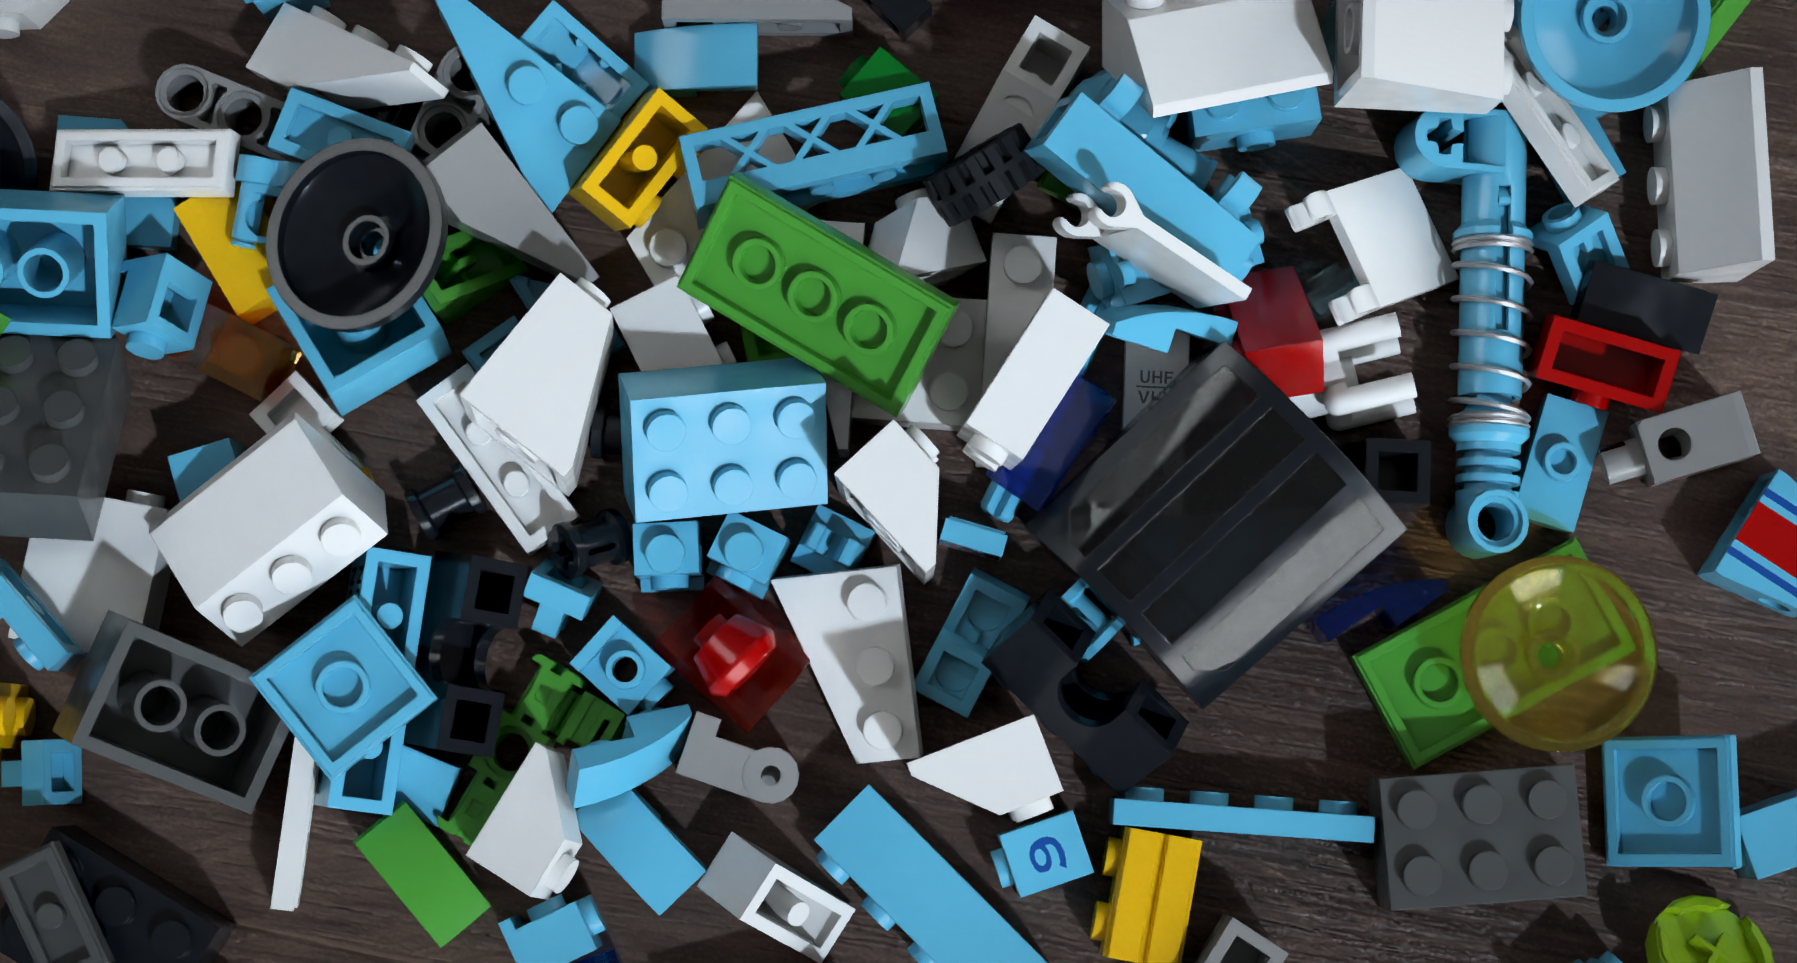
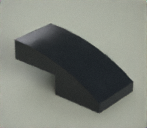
(1643, 306)

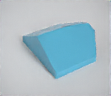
(583, 59)

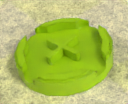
(1704, 932)

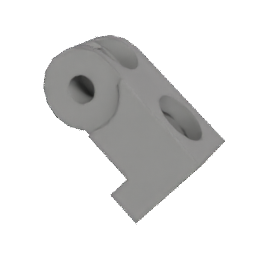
(760, 774)

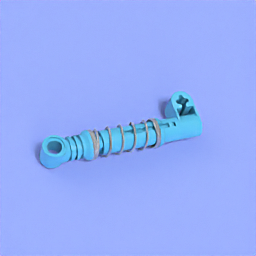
(1491, 313)

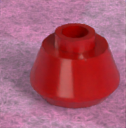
(731, 652)

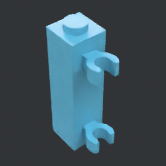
(1090, 148)

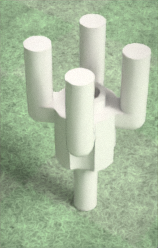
(1343, 399)

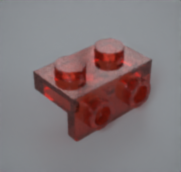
(765, 686)

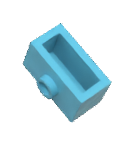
(1253, 122)

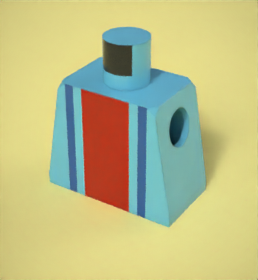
(1760, 547)

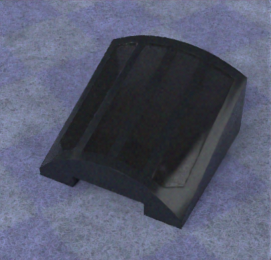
(1216, 522)

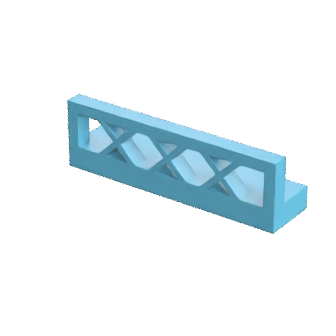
(835, 171)

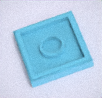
(343, 688)
(1671, 801)

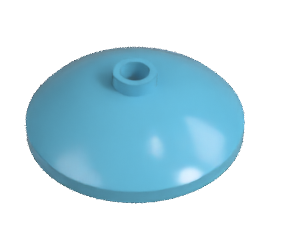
(1616, 70)

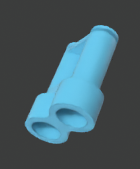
(258, 179)

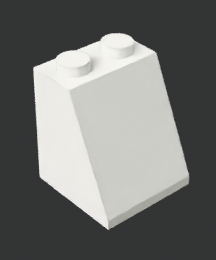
(1422, 55)
(547, 380)

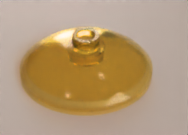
(1601, 647)

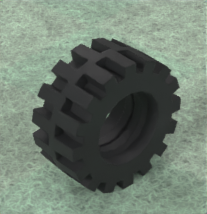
(983, 176)

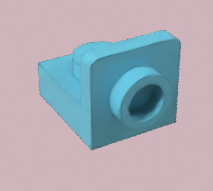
(1573, 237)

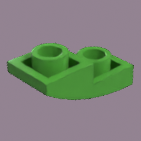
(422, 873)

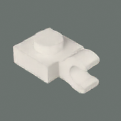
(301, 397)

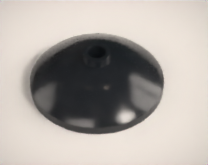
(334, 216)

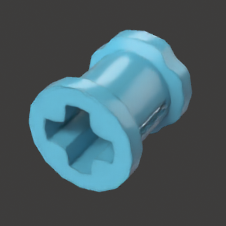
(1093, 616)

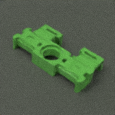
(543, 707)

